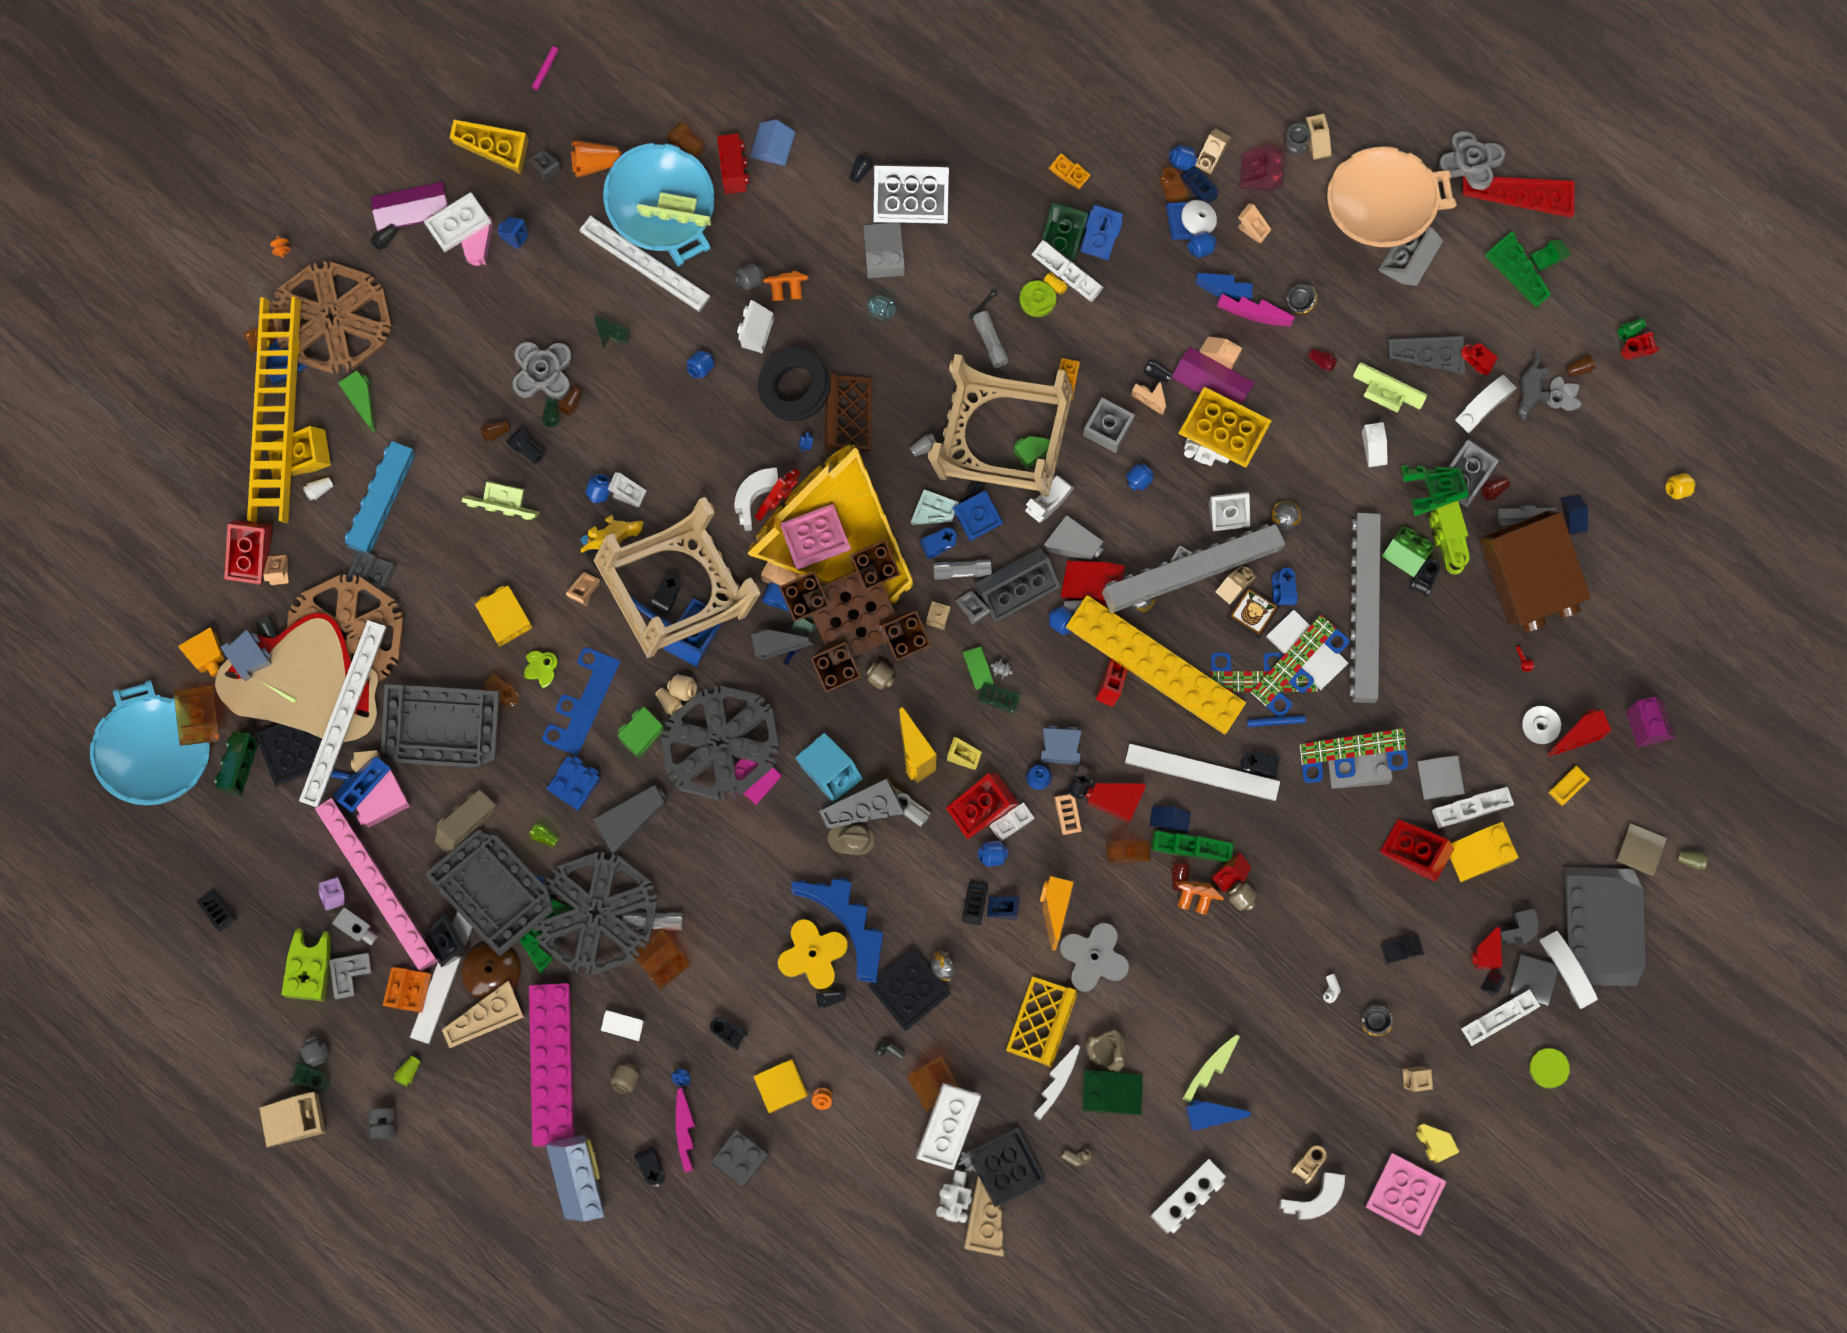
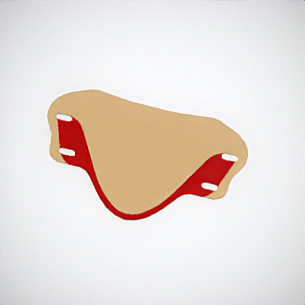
(307, 664)

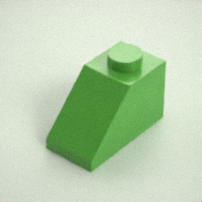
(1031, 449)

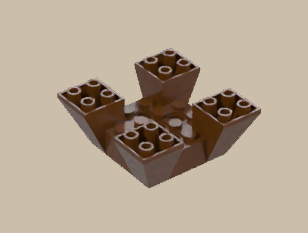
(901, 632)

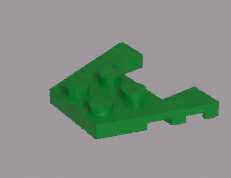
(1443, 486)
(530, 942)

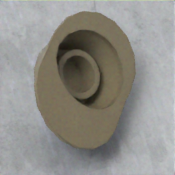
(851, 839)

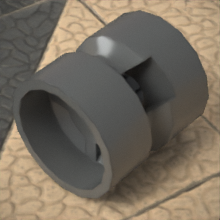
(1297, 139)
(381, 1131)

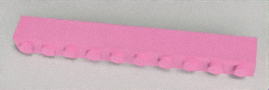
(376, 885)

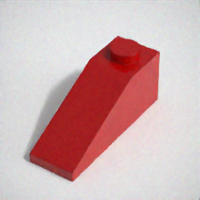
(1111, 683)

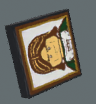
(1253, 612)

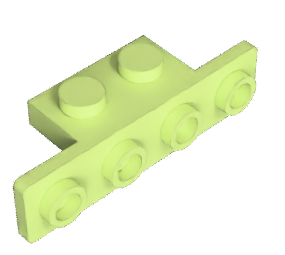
(675, 208)
(1388, 390)
(502, 498)

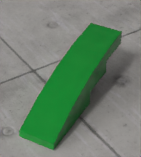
(1191, 846)

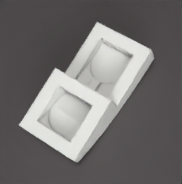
(1012, 822)

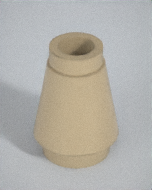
(670, 703)

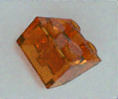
(662, 959)
(929, 1080)

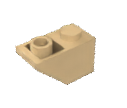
(1320, 137)
(1213, 151)
(1236, 584)

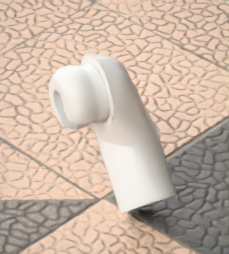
(1333, 990)

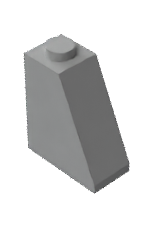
(1074, 541)

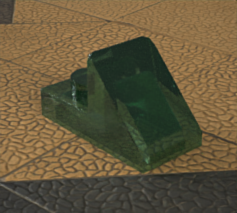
(609, 329)

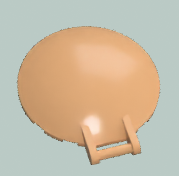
(1386, 196)

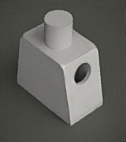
(347, 921)

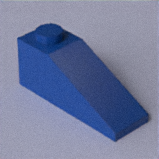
(361, 783)
(1209, 1114)

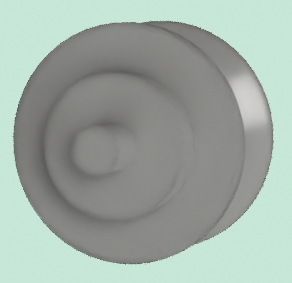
(1002, 669)
(966, 1161)

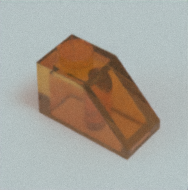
(1127, 852)

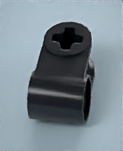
(1424, 580)
(665, 596)
(1263, 764)
(1082, 781)
(729, 1033)
(648, 1163)

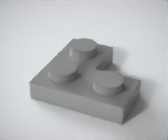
(343, 972)

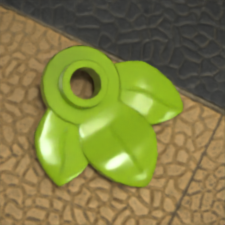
(538, 669)

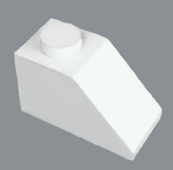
(1375, 444)

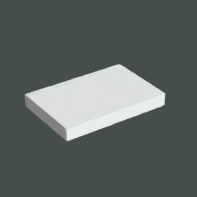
(457, 222)

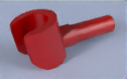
(1526, 665)

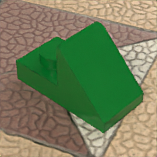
(1550, 255)

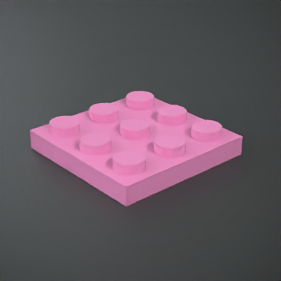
(815, 536)
(1405, 1194)

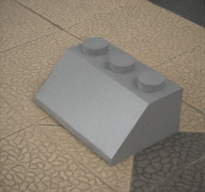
(1410, 260)

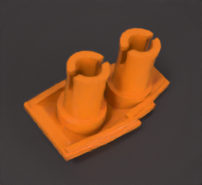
(794, 278)
(1206, 891)

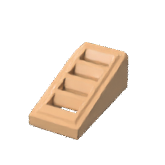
(1061, 815)

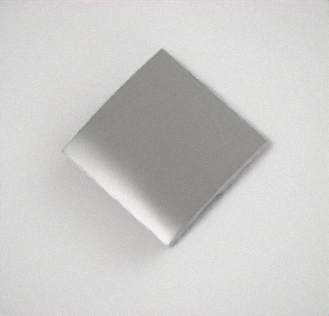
(1441, 777)

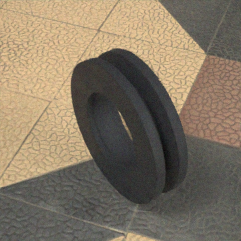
(777, 367)

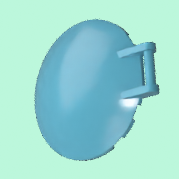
(640, 179)
(140, 752)

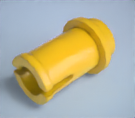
(1059, 286)

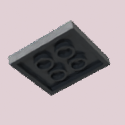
(288, 752)
(909, 990)
(1006, 1167)

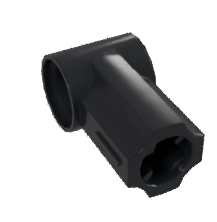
(522, 443)

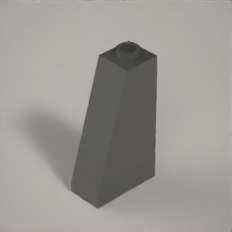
(629, 818)

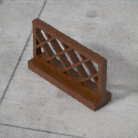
(832, 416)

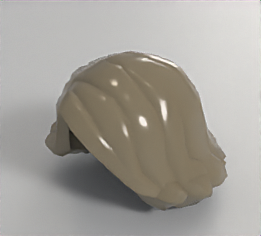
(1107, 1050)

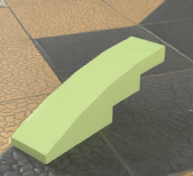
(1215, 1063)

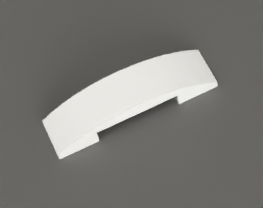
(1570, 969)
(1500, 1017)

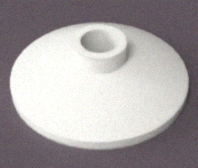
(1194, 222)
(1546, 717)

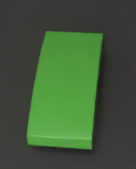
(977, 667)

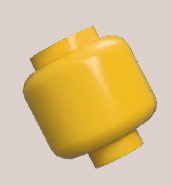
(1680, 486)

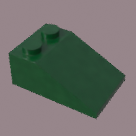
(1065, 229)
(1112, 1093)

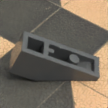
(773, 643)

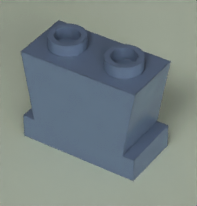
(246, 655)
(1061, 745)

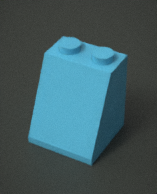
(829, 768)

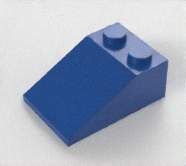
(695, 646)

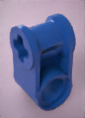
(936, 543)
(1284, 589)
(774, 597)

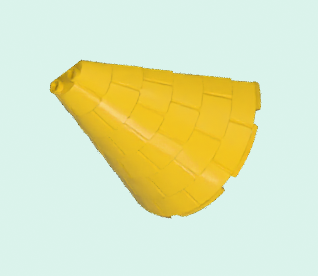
(850, 490)

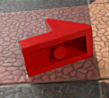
(1235, 869)

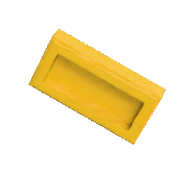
(1569, 785)

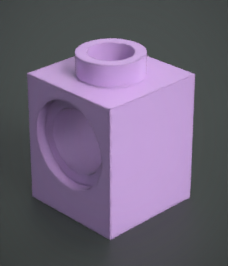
(331, 893)

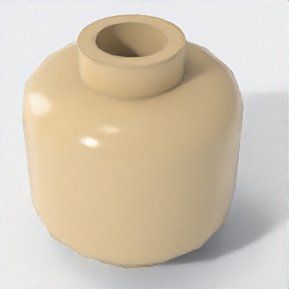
(682, 687)

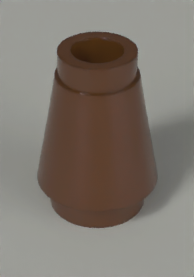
(1581, 366)
(570, 401)
(494, 430)

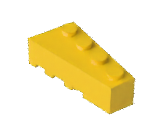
(493, 143)

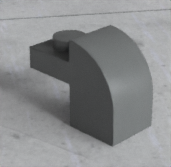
(1525, 928)

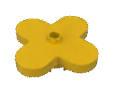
(818, 968)

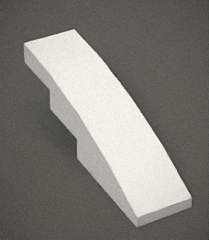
(1067, 271)
(1473, 807)
(1059, 1075)

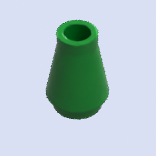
(1631, 329)

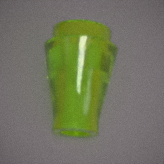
(542, 835)

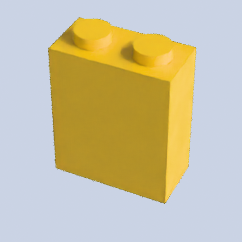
(503, 615)

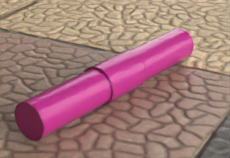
(545, 68)

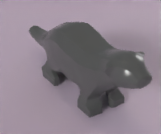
(1531, 387)

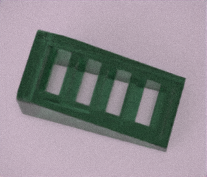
(1004, 707)

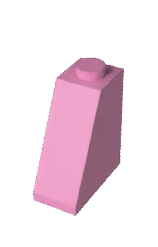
(477, 246)
(382, 802)

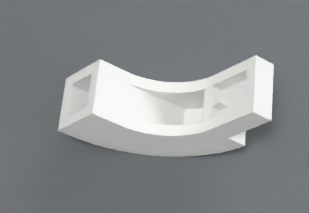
(1485, 402)
(750, 489)
(1044, 506)
(1330, 1193)

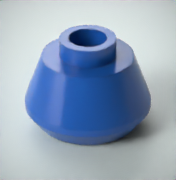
(1034, 779)

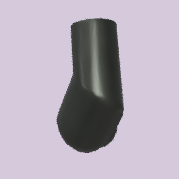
(891, 1048)

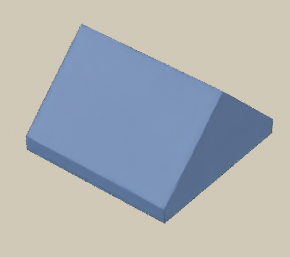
(773, 142)

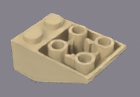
(292, 1119)

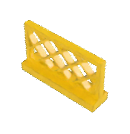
(1058, 1027)

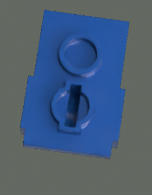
(1101, 232)

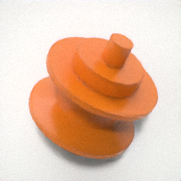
(280, 246)
(822, 1098)

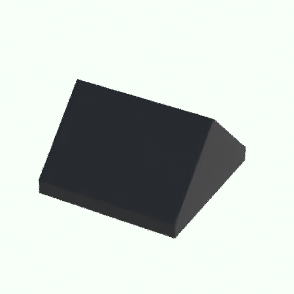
(445, 941)

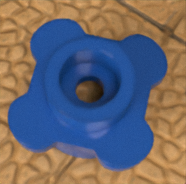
(805, 442)
(681, 1077)

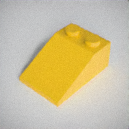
(308, 454)
(1482, 852)

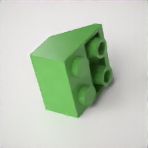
(1408, 551)
(640, 732)

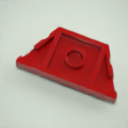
(780, 491)

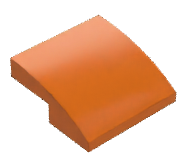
(406, 989)

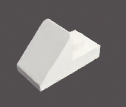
(626, 490)

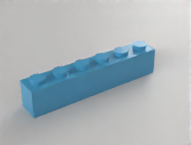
(380, 498)

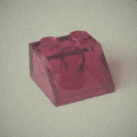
(1262, 169)

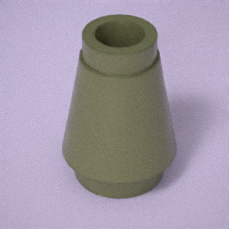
(1693, 859)

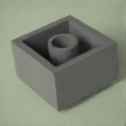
(740, 1158)

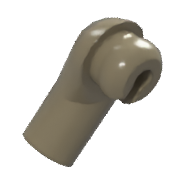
(1077, 1159)

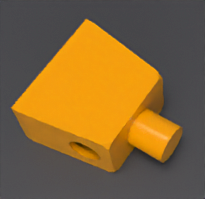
(204, 652)

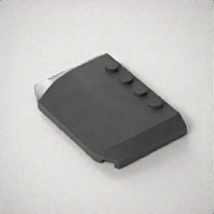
(440, 725)
(491, 890)
(1606, 924)

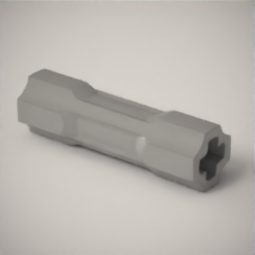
(995, 350)
(948, 570)
(666, 921)

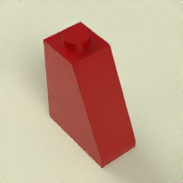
(1116, 798)

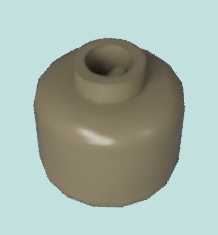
(880, 675)
(1242, 896)
(624, 1078)

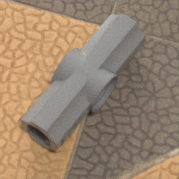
(1511, 516)
(913, 810)

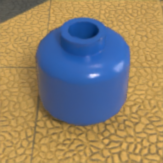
(1182, 157)
(1201, 244)
(700, 364)
(1139, 477)
(597, 488)
(1059, 619)
(992, 853)

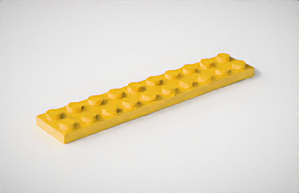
(1155, 665)

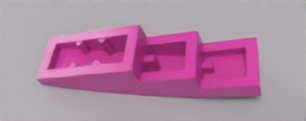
(1261, 313)
(684, 1123)

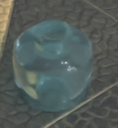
(881, 308)

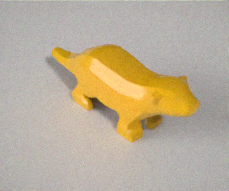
(620, 530)

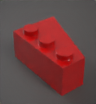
(732, 163)

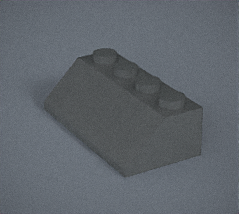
(1017, 585)

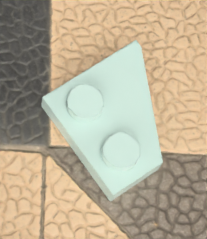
(933, 509)

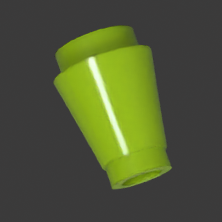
(407, 1071)

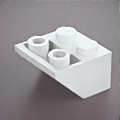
(756, 327)

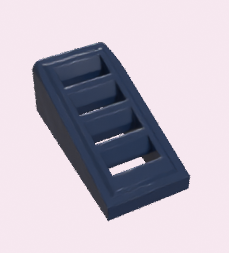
(1207, 194)

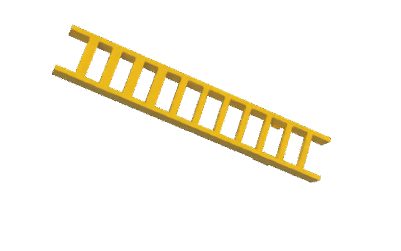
(289, 409)

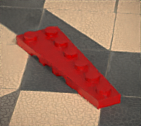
(1533, 194)

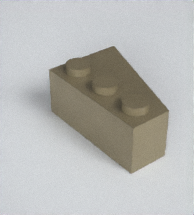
(464, 821)

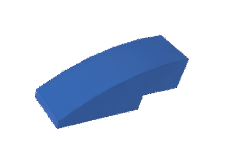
(1224, 284)

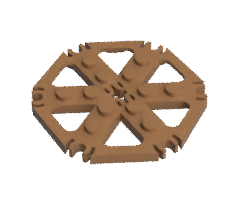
(344, 306)
(347, 615)

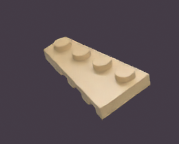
(489, 1014)
(984, 1224)

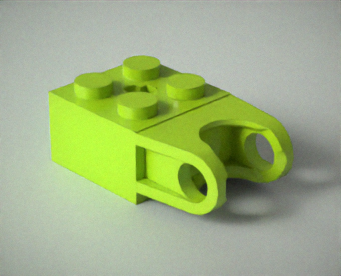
(1450, 535)
(310, 962)

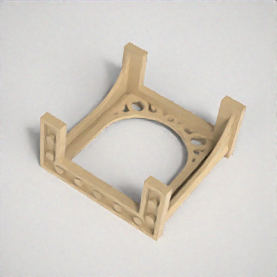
(973, 381)
(692, 527)

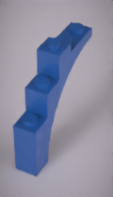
(854, 917)

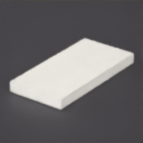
(1322, 664)
(948, 1126)

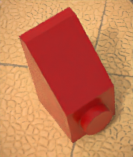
(1488, 952)

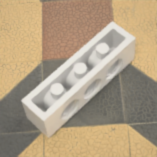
(1162, 1214)

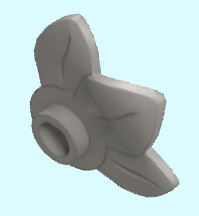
(1565, 394)

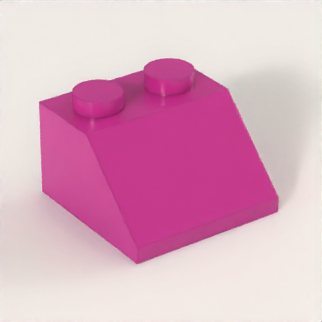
(762, 786)

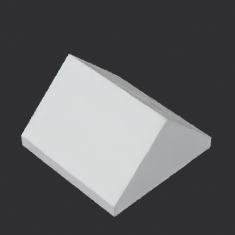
(1229, 511)

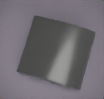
(372, 570)
(1534, 975)

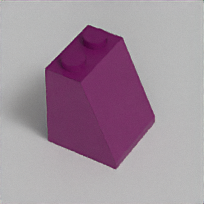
(1649, 722)

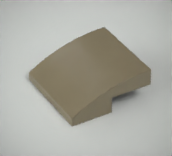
(1641, 849)

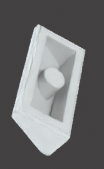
(622, 1025)

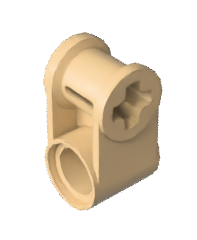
(1308, 1164)

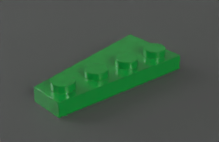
(1512, 262)

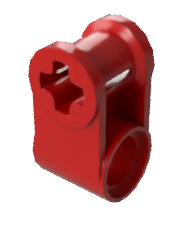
(1643, 346)
(1479, 357)

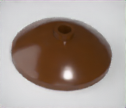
(480, 982)

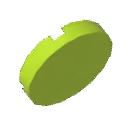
(1037, 298)
(1549, 1068)

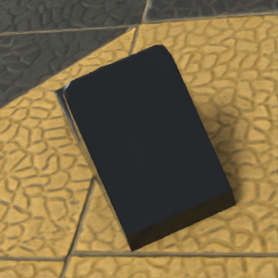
(1402, 949)

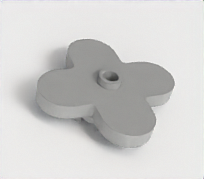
(1472, 160)
(534, 360)
(1088, 971)

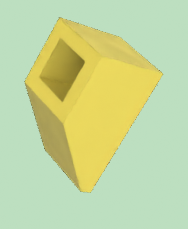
(1438, 1143)

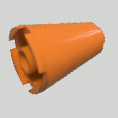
(592, 157)

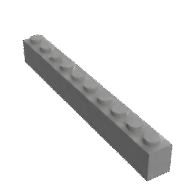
(1192, 568)
(1366, 608)

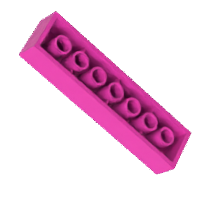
(551, 1063)

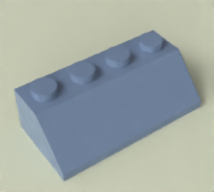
(575, 1178)

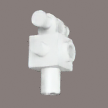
(1202, 453)
(955, 1199)

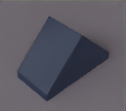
(1575, 514)
(1170, 818)
(1003, 907)

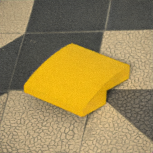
(780, 1086)

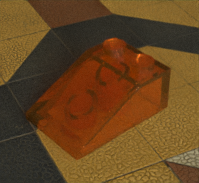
(196, 715)

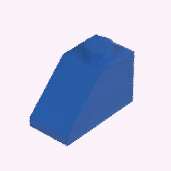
(513, 231)

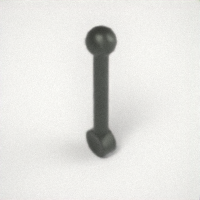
(993, 293)

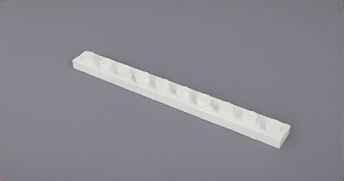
(343, 714)

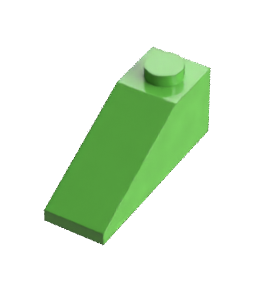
(358, 392)

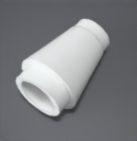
(317, 488)

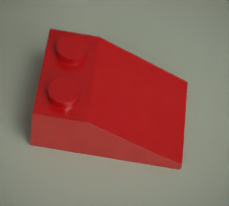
(247, 551)
(1089, 579)
(1589, 729)
(982, 805)
(1417, 849)

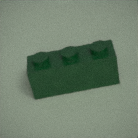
(236, 763)

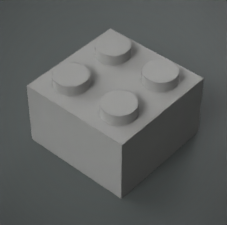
(1108, 425)

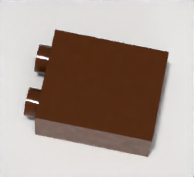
(1535, 570)

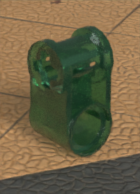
(306, 1077)

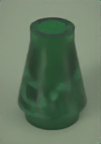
(550, 414)

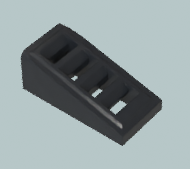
(975, 915)
(223, 924)

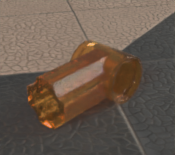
(682, 136)

